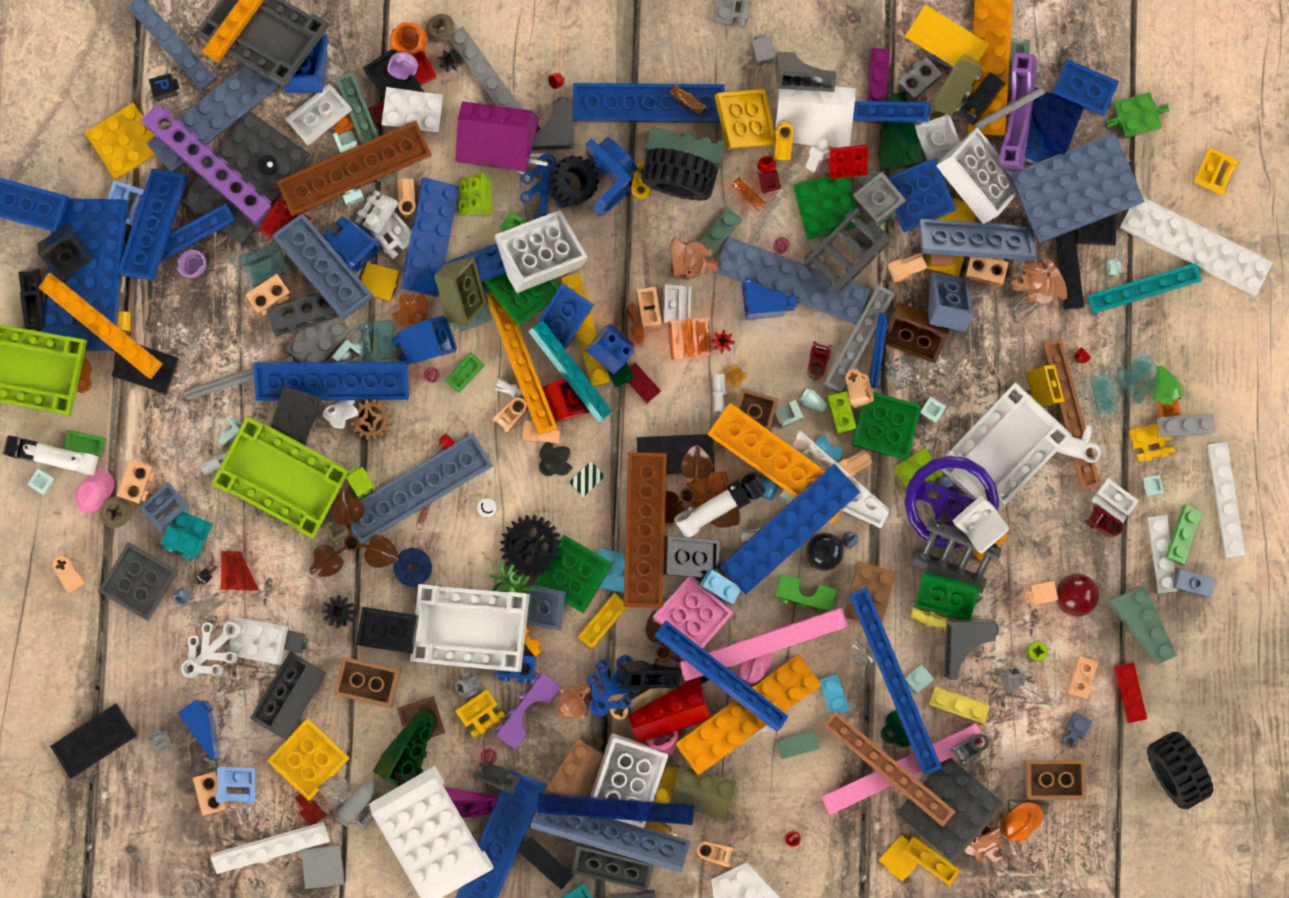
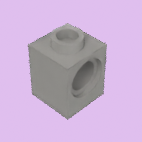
(763, 50)

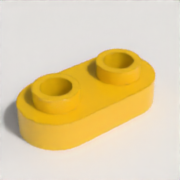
(637, 183)

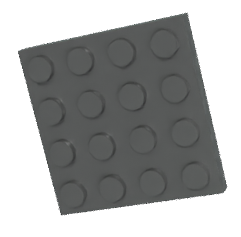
(964, 794)

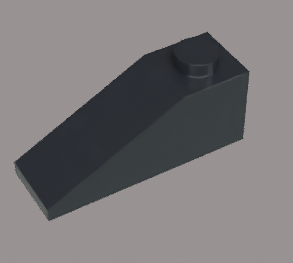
(647, 676)

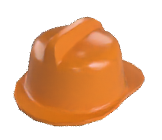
(1021, 821)

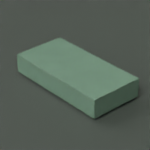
(797, 744)

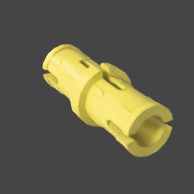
(929, 619)

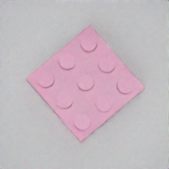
(694, 612)

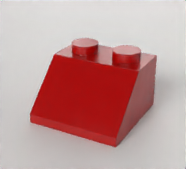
(563, 401)

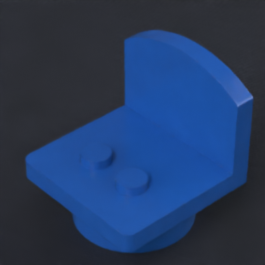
(616, 166)

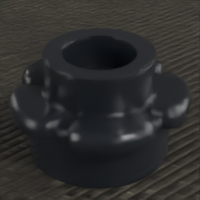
(204, 576)

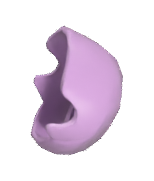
(402, 65)
(191, 264)

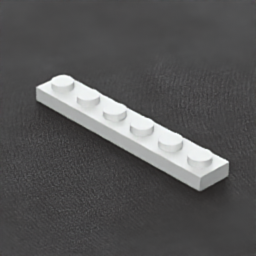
(1226, 500)
(270, 847)

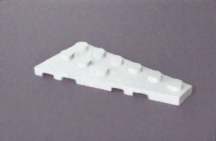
(864, 505)

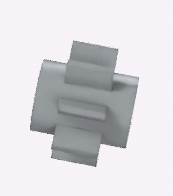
(1013, 679)
(467, 685)
(160, 740)

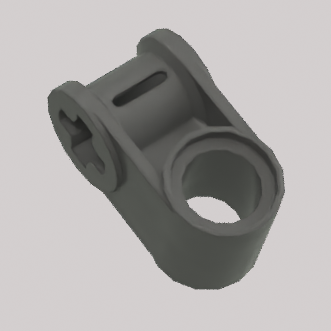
(969, 748)

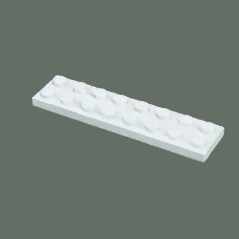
(1197, 245)

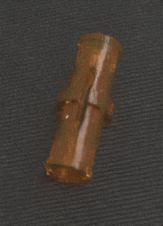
(687, 99)
(748, 194)

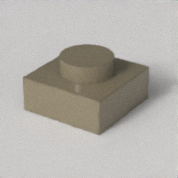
(335, 530)

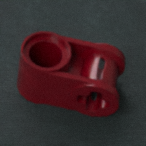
(818, 357)
(1103, 521)

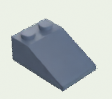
(949, 302)

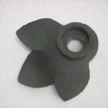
(557, 458)

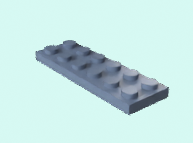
(976, 239)
(322, 266)

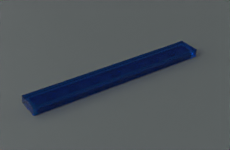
(615, 808)

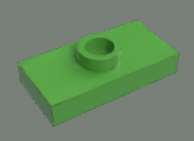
(464, 372)
(84, 443)

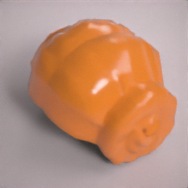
(408, 38)

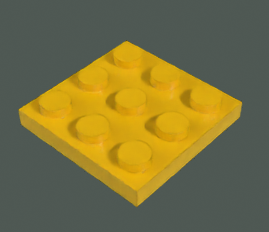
(745, 119)
(122, 141)
(308, 759)

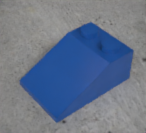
(312, 72)
(202, 725)

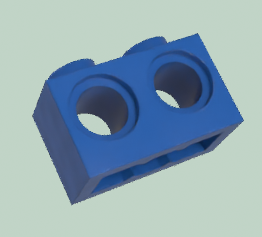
(529, 660)

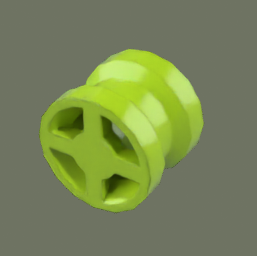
(1034, 650)

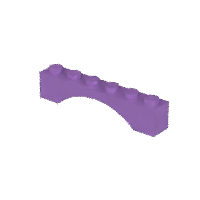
(1015, 141)

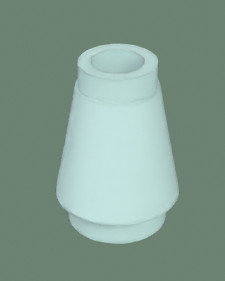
(812, 400)

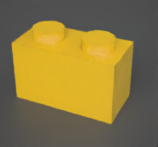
(1045, 386)

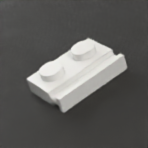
(676, 303)
(1114, 500)

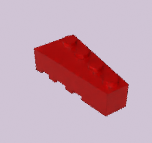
(671, 712)

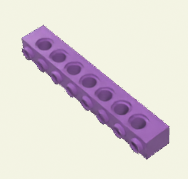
(160, 114)

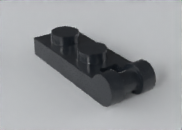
(982, 98)

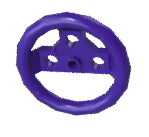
(918, 490)

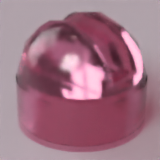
(784, 243)
(428, 374)
(485, 754)

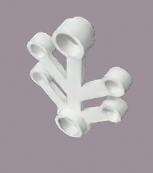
(208, 650)

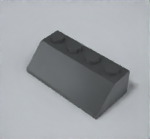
(288, 695)
(612, 867)

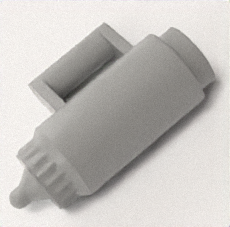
(355, 805)

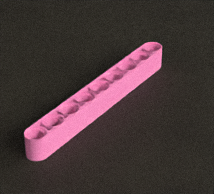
(772, 641)
(875, 782)

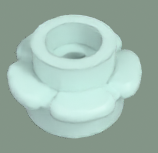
(1113, 266)

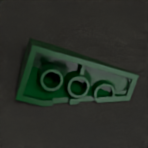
(898, 141)
(406, 753)

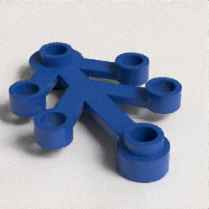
(541, 185)
(609, 688)

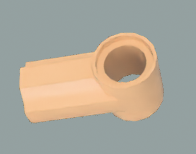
(406, 195)
(902, 269)
(530, 434)
(856, 462)

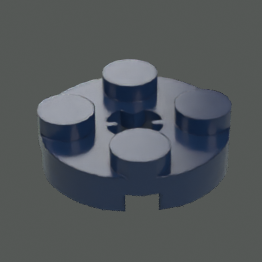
(419, 576)

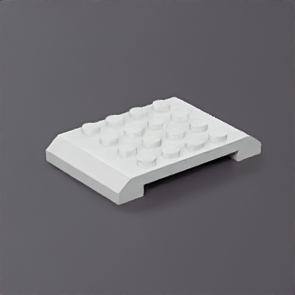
(1009, 443)
(470, 628)
(429, 836)

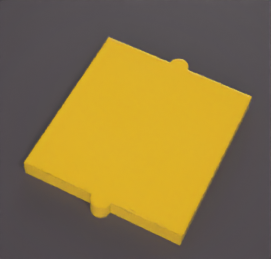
(380, 280)
(897, 861)

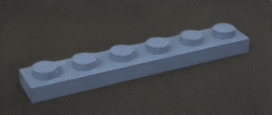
(172, 43)

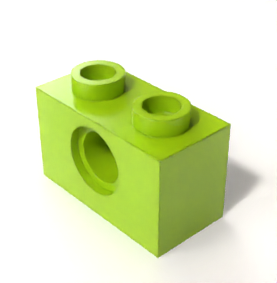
(841, 413)
(360, 482)

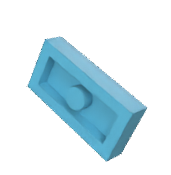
(720, 586)
(834, 694)

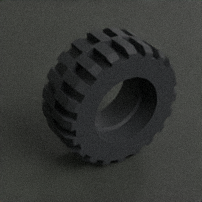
(679, 174)
(1180, 770)

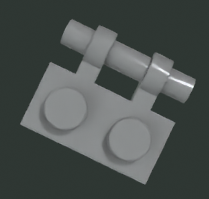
(725, 12)

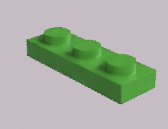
(1183, 534)

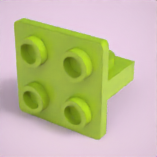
(476, 195)

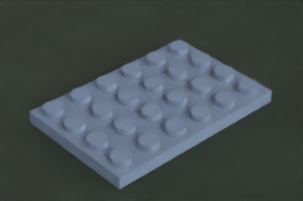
(1076, 188)

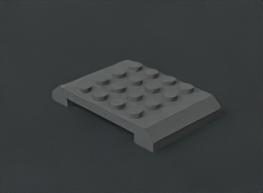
(273, 39)

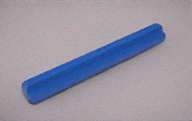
(878, 350)

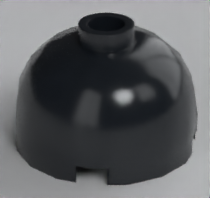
(824, 551)

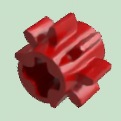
(718, 344)

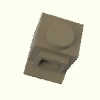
(1019, 379)

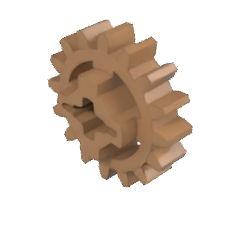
(358, 422)

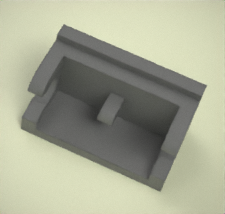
(497, 777)

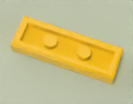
(602, 621)
(931, 860)

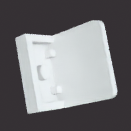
(981, 524)

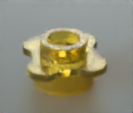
(736, 381)

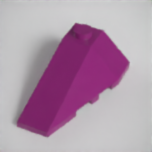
(471, 803)

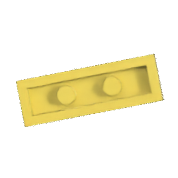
(959, 705)

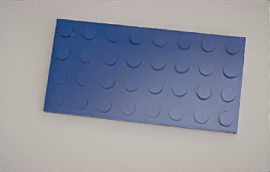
(102, 229)

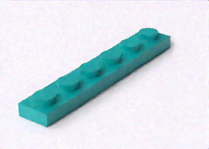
(1144, 288)
(570, 371)

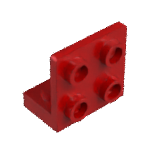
(848, 161)

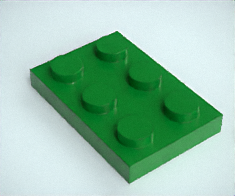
(946, 596)

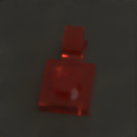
(311, 811)

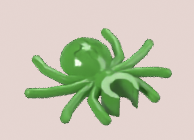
(511, 583)

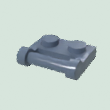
(162, 501)

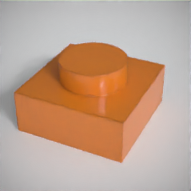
(344, 125)
(1169, 410)

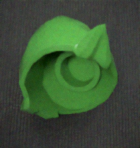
(1166, 387)

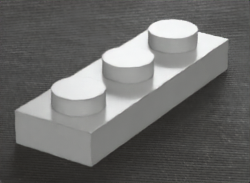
(1185, 425)

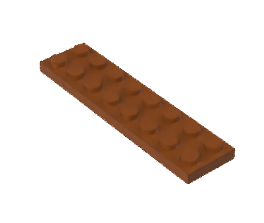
(354, 168)
(645, 530)

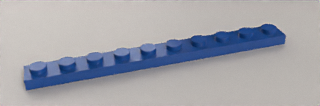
(895, 681)

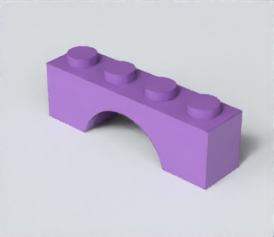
(543, 691)

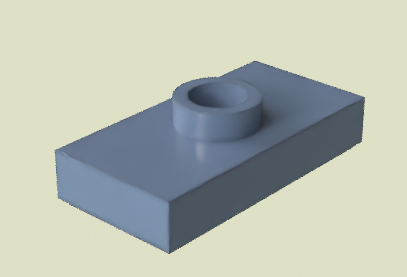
(1194, 583)

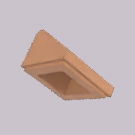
(942, 260)

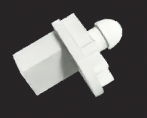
(817, 155)

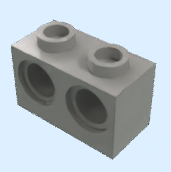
(922, 82)

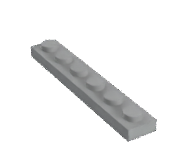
(482, 69)
(859, 338)

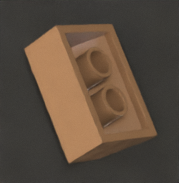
(577, 771)

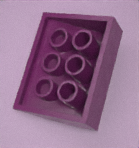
(495, 136)

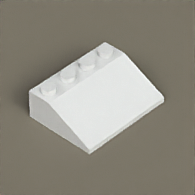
(817, 115)
(978, 177)
(539, 251)
(629, 772)

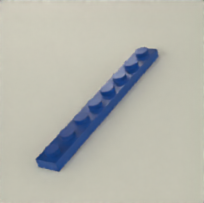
(721, 676)

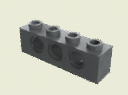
(300, 319)

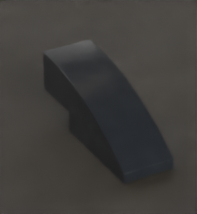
(31, 298)
(546, 863)

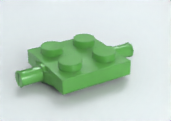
(1137, 115)

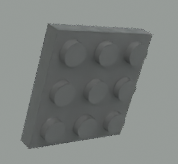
(138, 581)

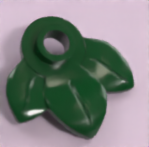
(894, 724)

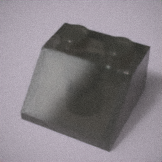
(64, 252)

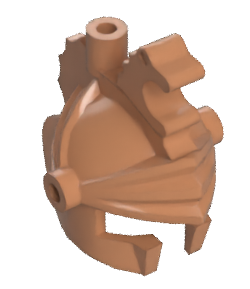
(690, 258)
(1041, 283)
(574, 701)
(986, 843)

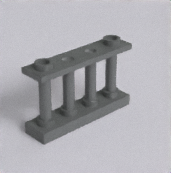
(865, 256)
(942, 567)

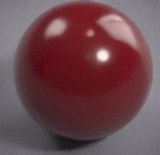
(1077, 595)

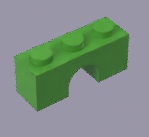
(789, 591)

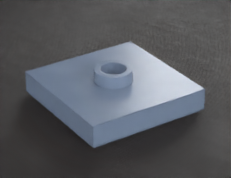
(546, 607)

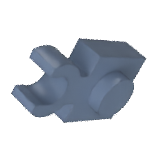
(1077, 726)

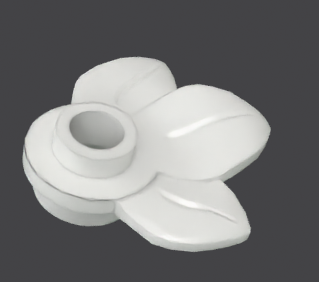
(340, 412)

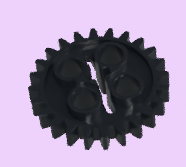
(521, 531)

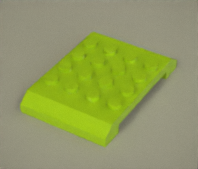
(39, 369)
(280, 476)

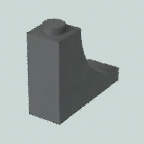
(797, 75)
(559, 128)
(962, 638)

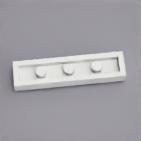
(1159, 542)

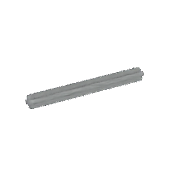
(225, 382)

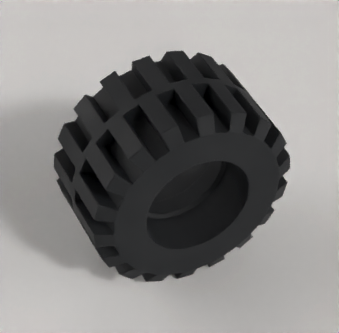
(585, 174)

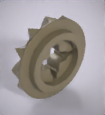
(437, 22)
(112, 504)

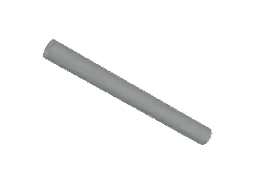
(1009, 108)

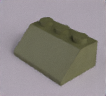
(958, 85)
(460, 290)
(707, 792)

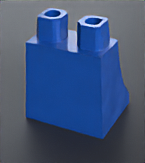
(352, 244)
(763, 302)
(425, 340)
(611, 348)

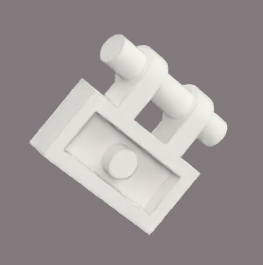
(380, 213)
(398, 232)

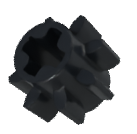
(452, 65)

